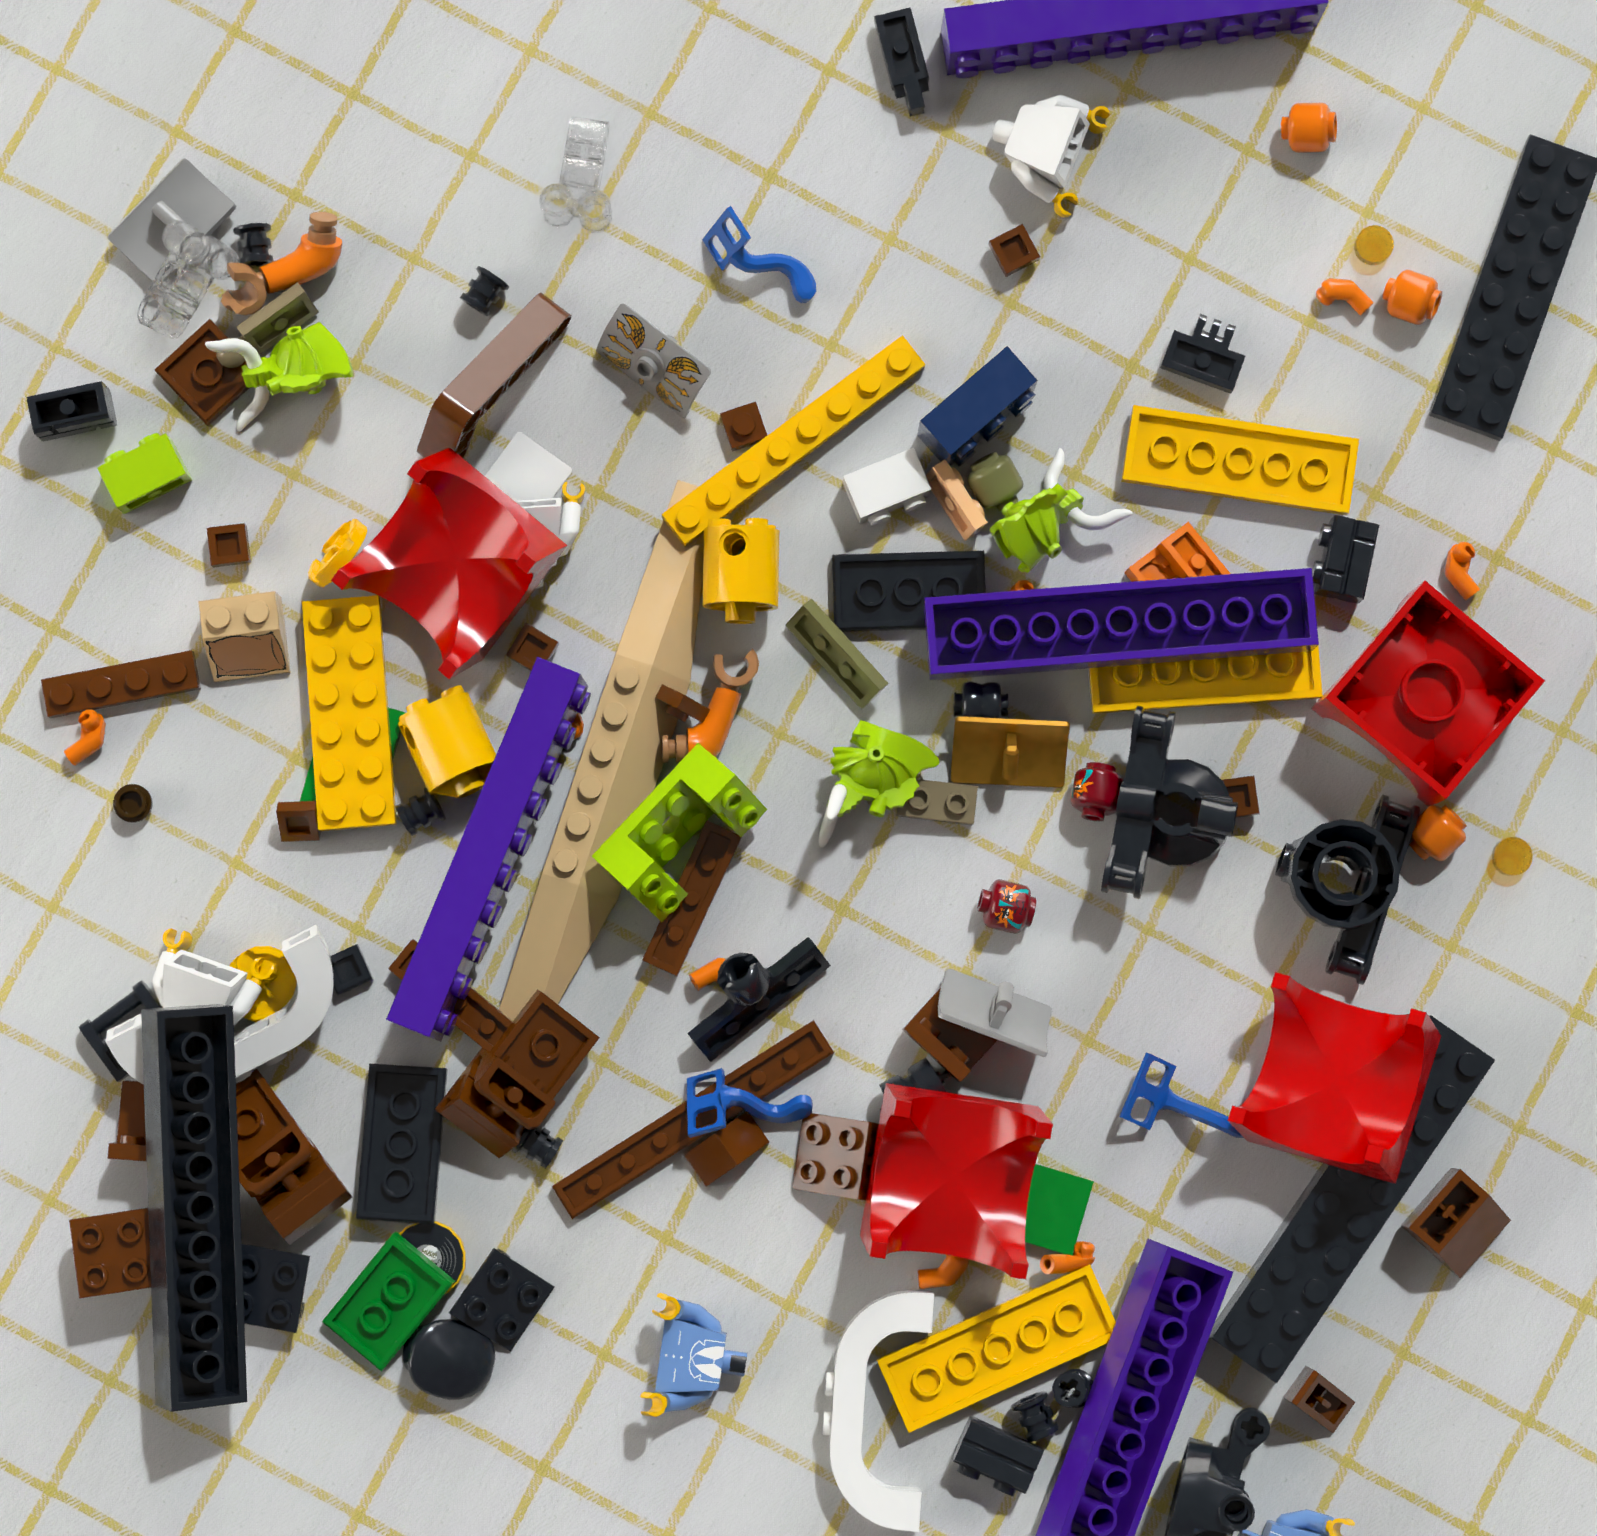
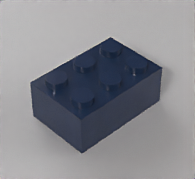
(978, 408)

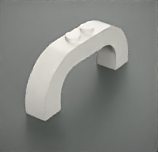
(270, 1037)
(879, 1502)

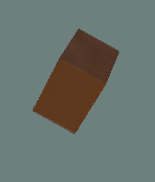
(726, 1148)
(1319, 1399)

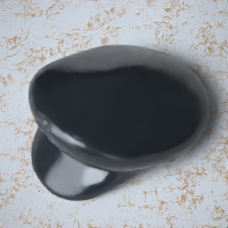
(449, 1359)

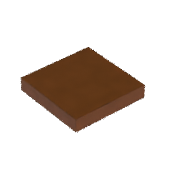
(199, 376)

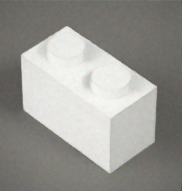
(887, 487)

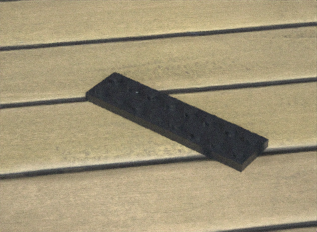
(1514, 287)

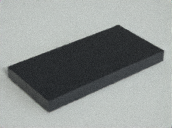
(891, 588)
(401, 1144)

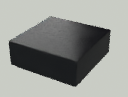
(349, 970)

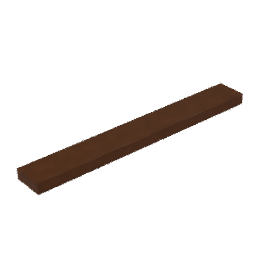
(670, 1132)

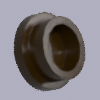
(132, 803)

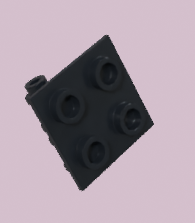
(273, 1287)
(501, 1299)

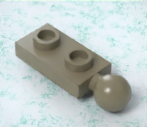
(271, 323)
(941, 802)

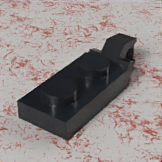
(903, 57)

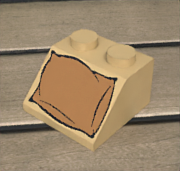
(245, 636)

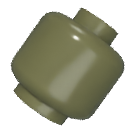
(995, 481)

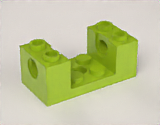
(690, 797)

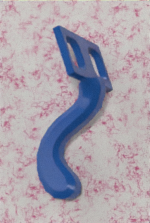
(799, 275)
(727, 1097)
(1163, 1098)

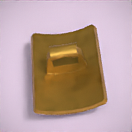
(1009, 752)

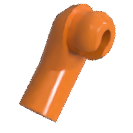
(91, 737)

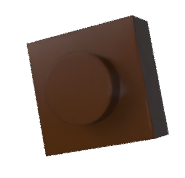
(1014, 250)
(743, 426)
(228, 545)
(530, 645)
(681, 705)
(1245, 794)
(298, 821)

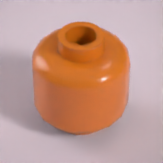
(1309, 127)
(1412, 297)
(1438, 833)

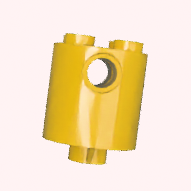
(742, 581)
(448, 743)

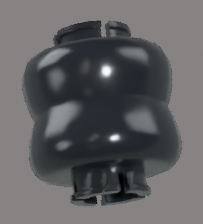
(980, 701)

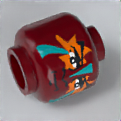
(1096, 791)
(1007, 906)

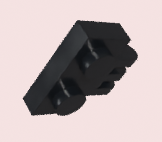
(1204, 356)

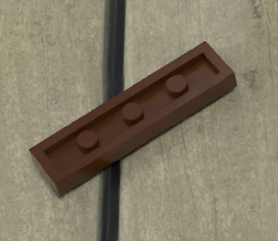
(120, 684)
(701, 881)
(475, 1014)

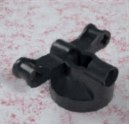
(1145, 780)
(1373, 851)
(1212, 1480)

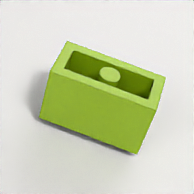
(144, 472)

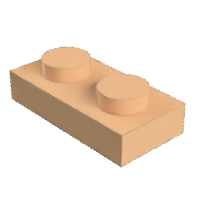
(950, 492)

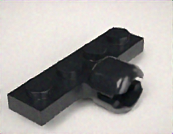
(755, 994)

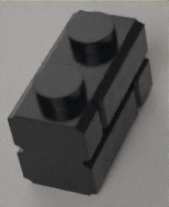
(71, 411)
(1345, 558)
(996, 1455)

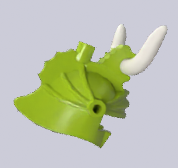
(296, 364)
(1033, 524)
(877, 773)

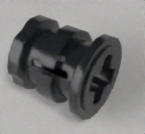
(254, 244)
(483, 291)
(420, 812)
(538, 1145)
(1061, 1391)
(1035, 1416)

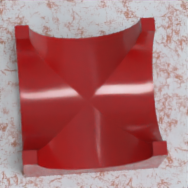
(455, 558)
(1431, 692)
(1339, 1082)
(952, 1177)

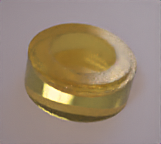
(1373, 245)
(1512, 856)

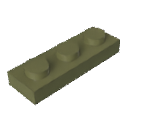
(836, 654)

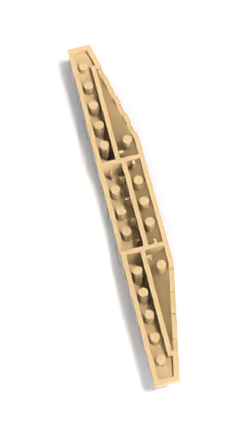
(614, 770)

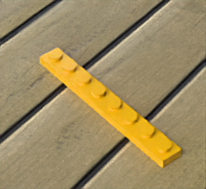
(794, 440)

